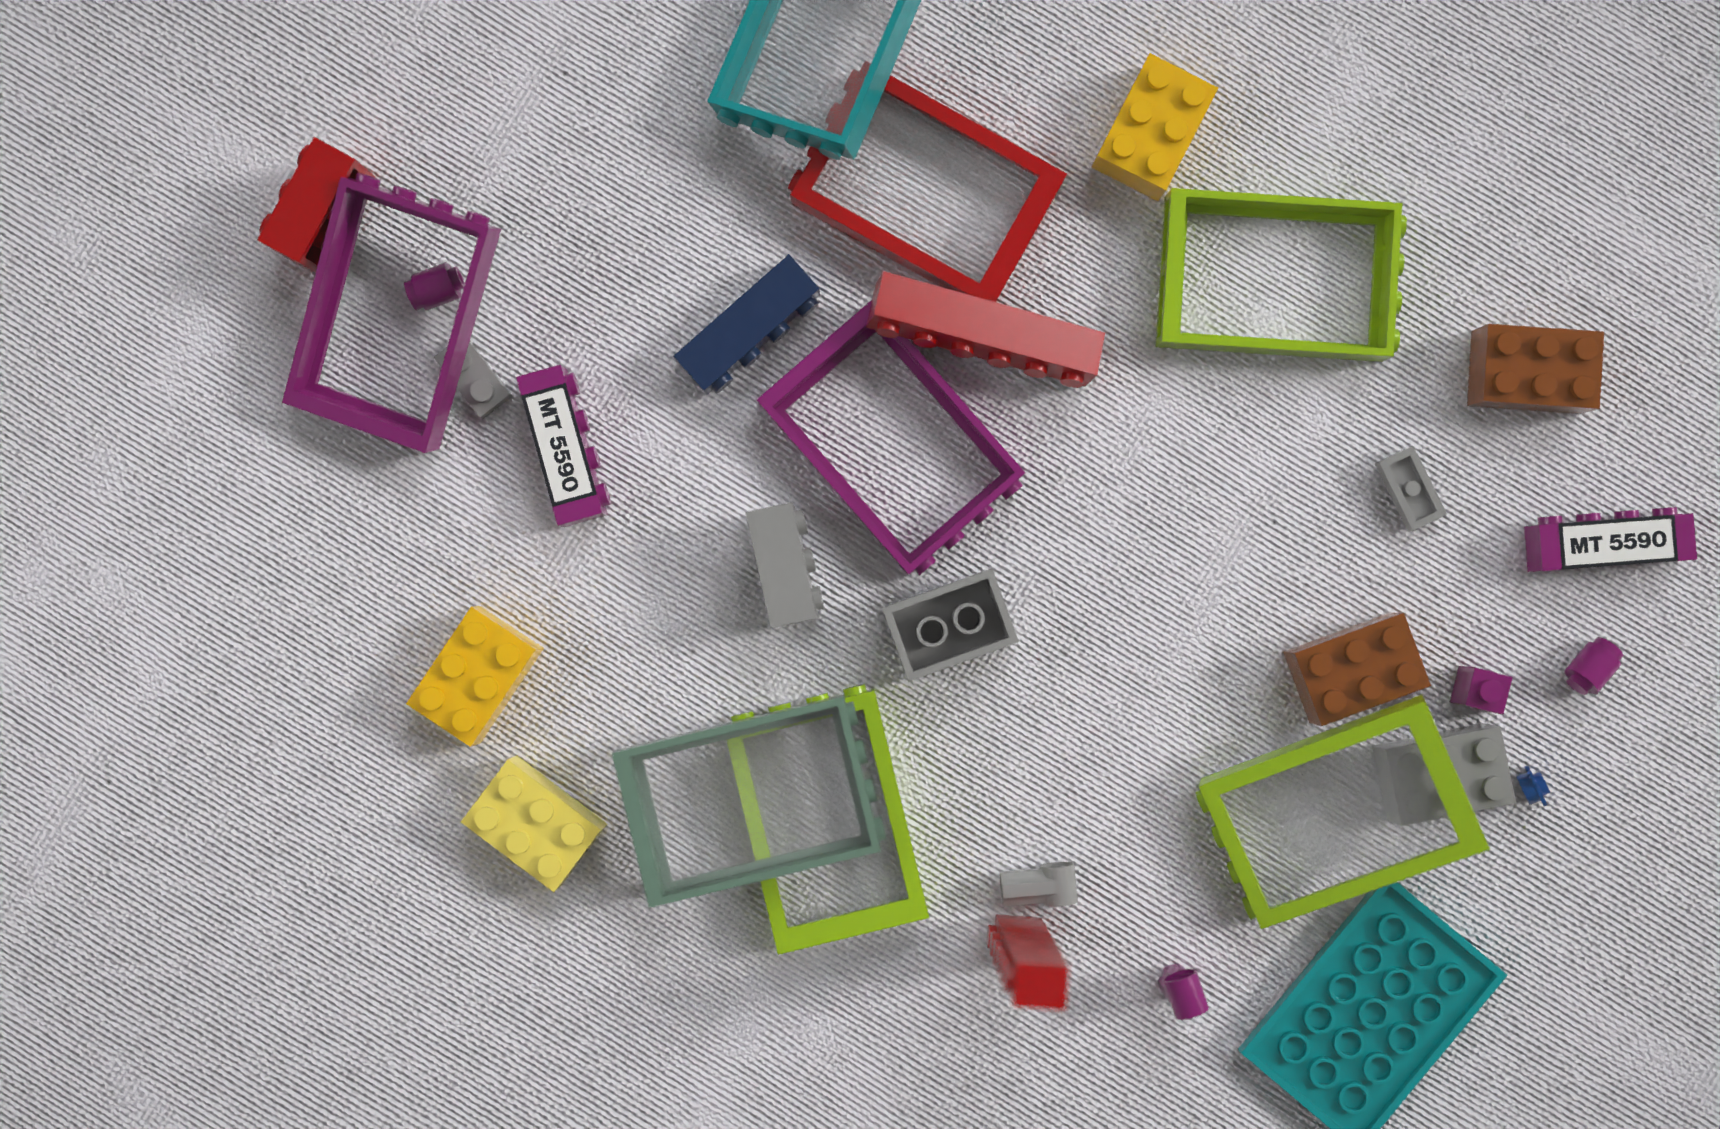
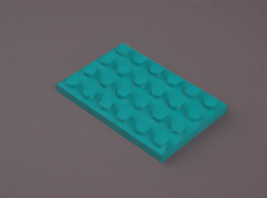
(1372, 1011)

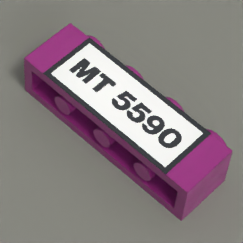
(563, 446)
(1610, 542)

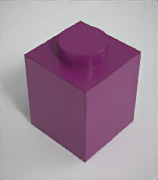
(1481, 689)

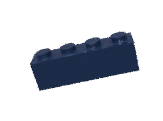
(748, 325)

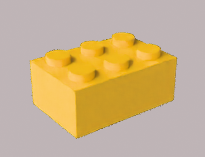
(1154, 127)
(475, 676)

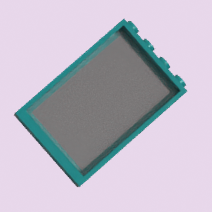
(811, 69)

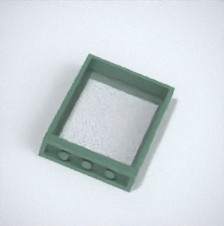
(748, 800)

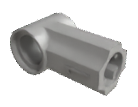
(1050, 884)

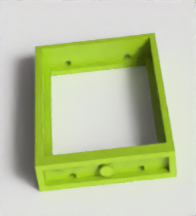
(1386, 267)

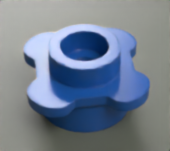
(1533, 786)

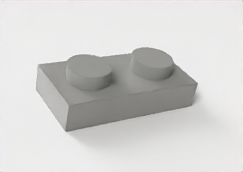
(479, 383)
(1410, 489)

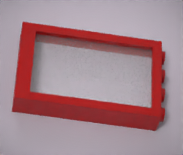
(933, 193)

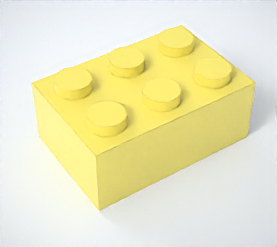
(534, 823)

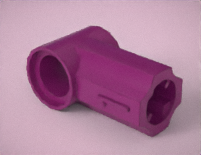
(1183, 992)

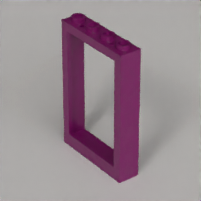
(822, 362)
(303, 381)

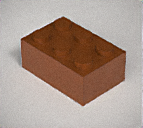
(1535, 368)
(1357, 668)

